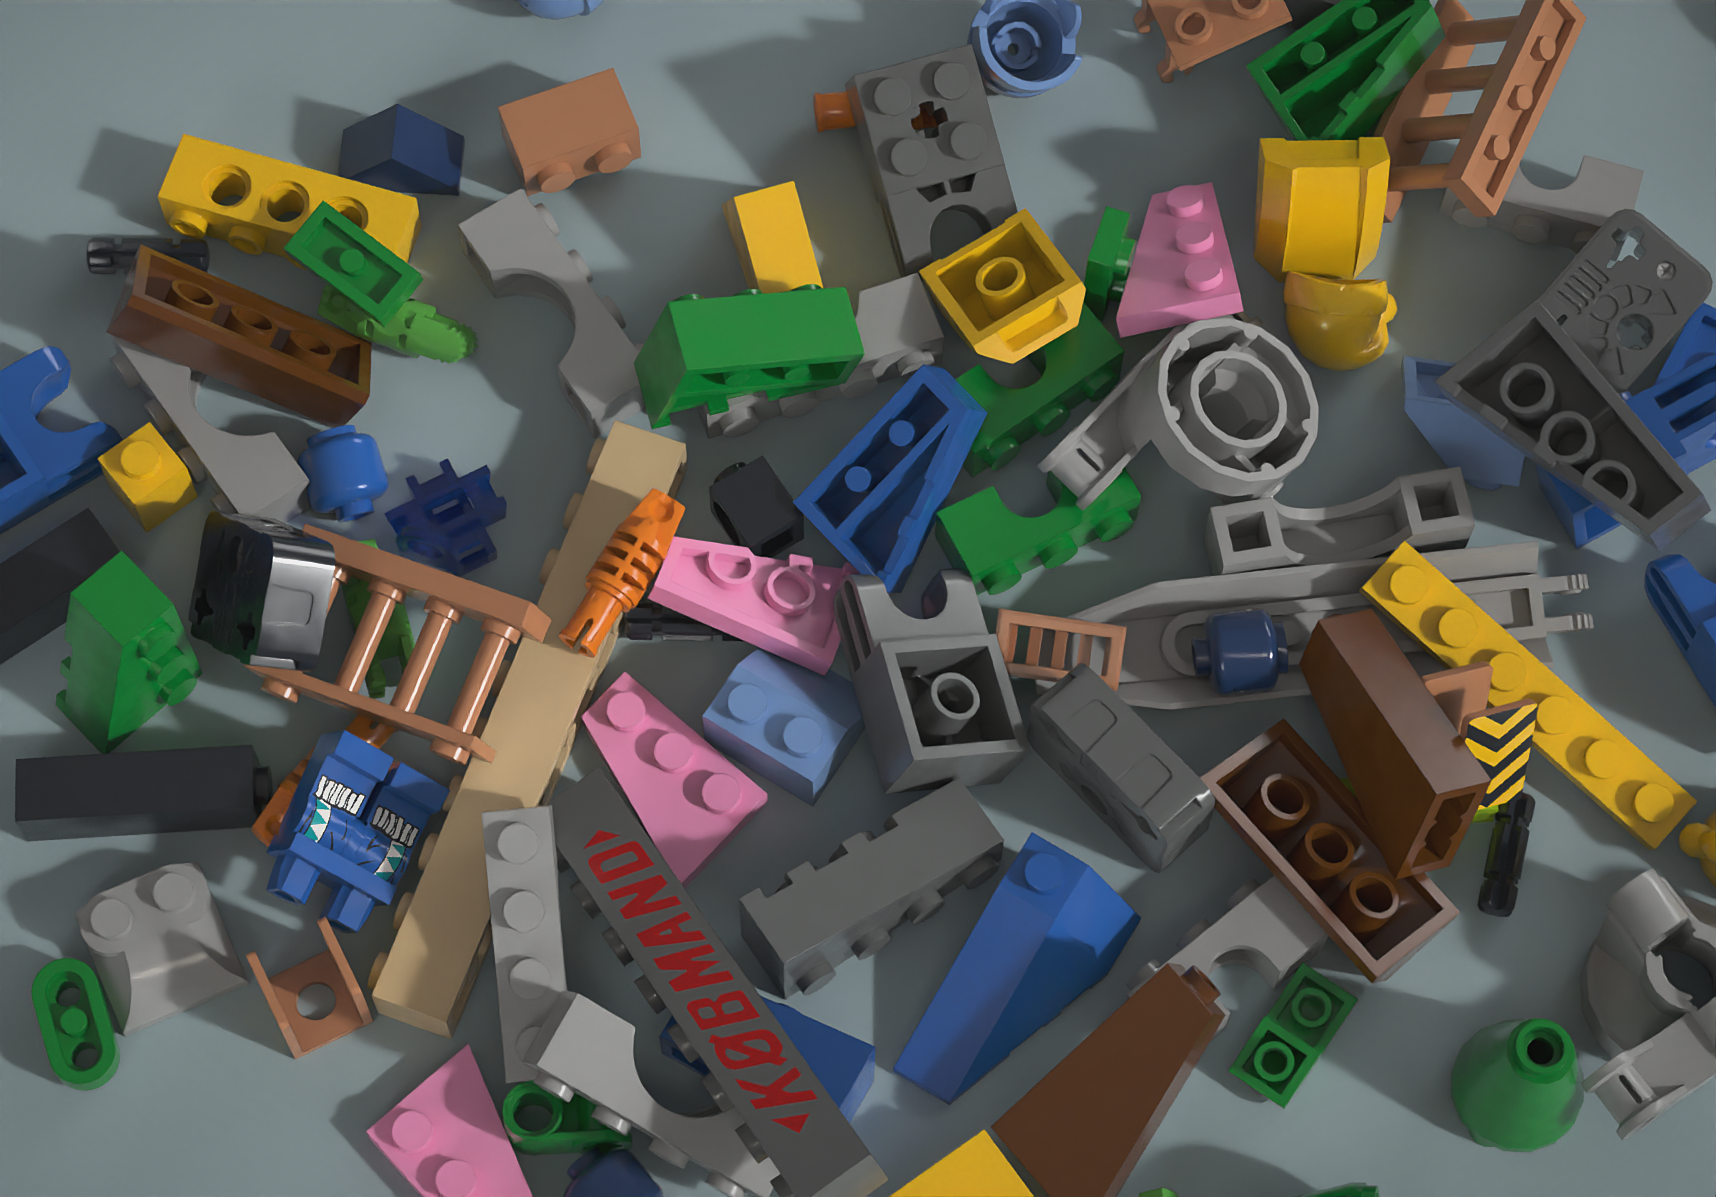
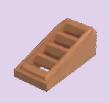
(1007, 631)

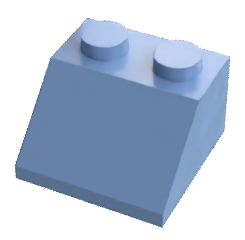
(785, 722)

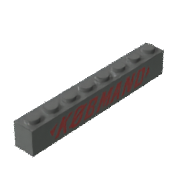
(709, 996)

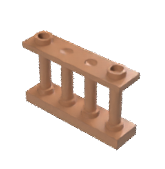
(1505, 114)
(446, 602)

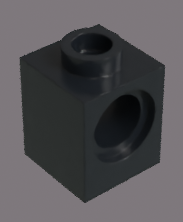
(756, 508)

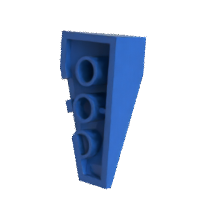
(1031, 954)

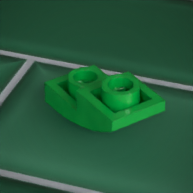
(1293, 1035)

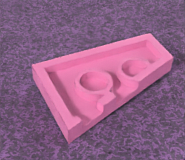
(1179, 265)
(755, 598)
(674, 780)
(451, 1137)

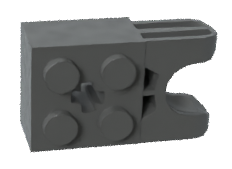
(922, 175)
(930, 685)

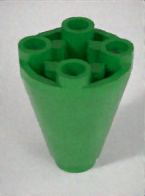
(1518, 1084)

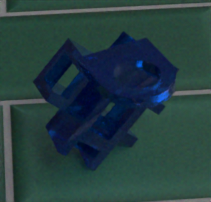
(444, 536)

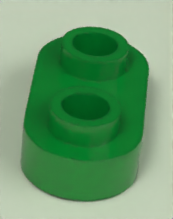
(75, 1027)

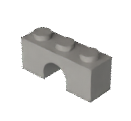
(1558, 216)
(1261, 931)

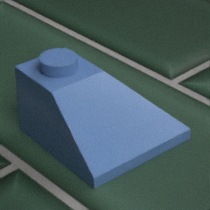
(1452, 433)

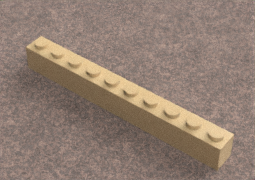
(533, 729)

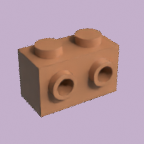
(570, 132)

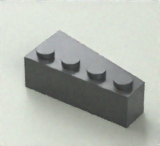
(1564, 415)
(870, 889)

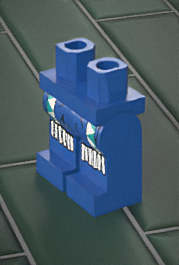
(351, 829)

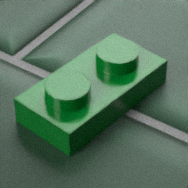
(1108, 262)
(353, 263)

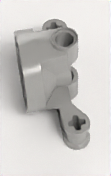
(1217, 404)
(1637, 1016)

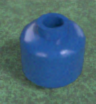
(343, 472)

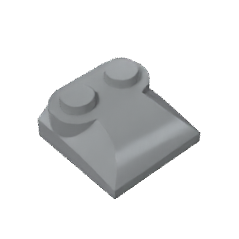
(160, 945)

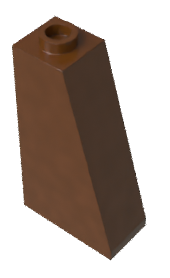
(1394, 743)
(1109, 1095)

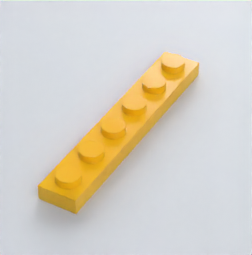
(1565, 725)

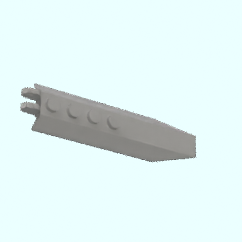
(1168, 614)

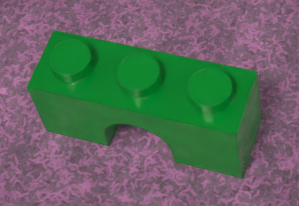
(1072, 369)
(1001, 546)

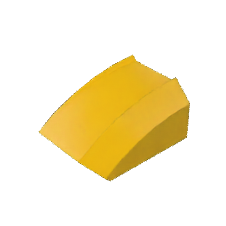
(1320, 205)
(1007, 290)

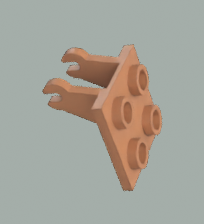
(1206, 27)

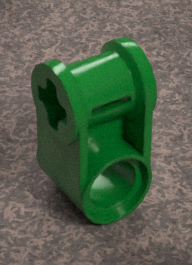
(569, 1129)

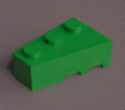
(1346, 66)
(744, 346)
(125, 654)

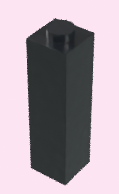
(42, 576)
(140, 792)

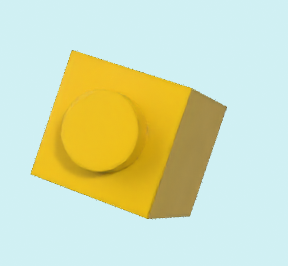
(147, 477)

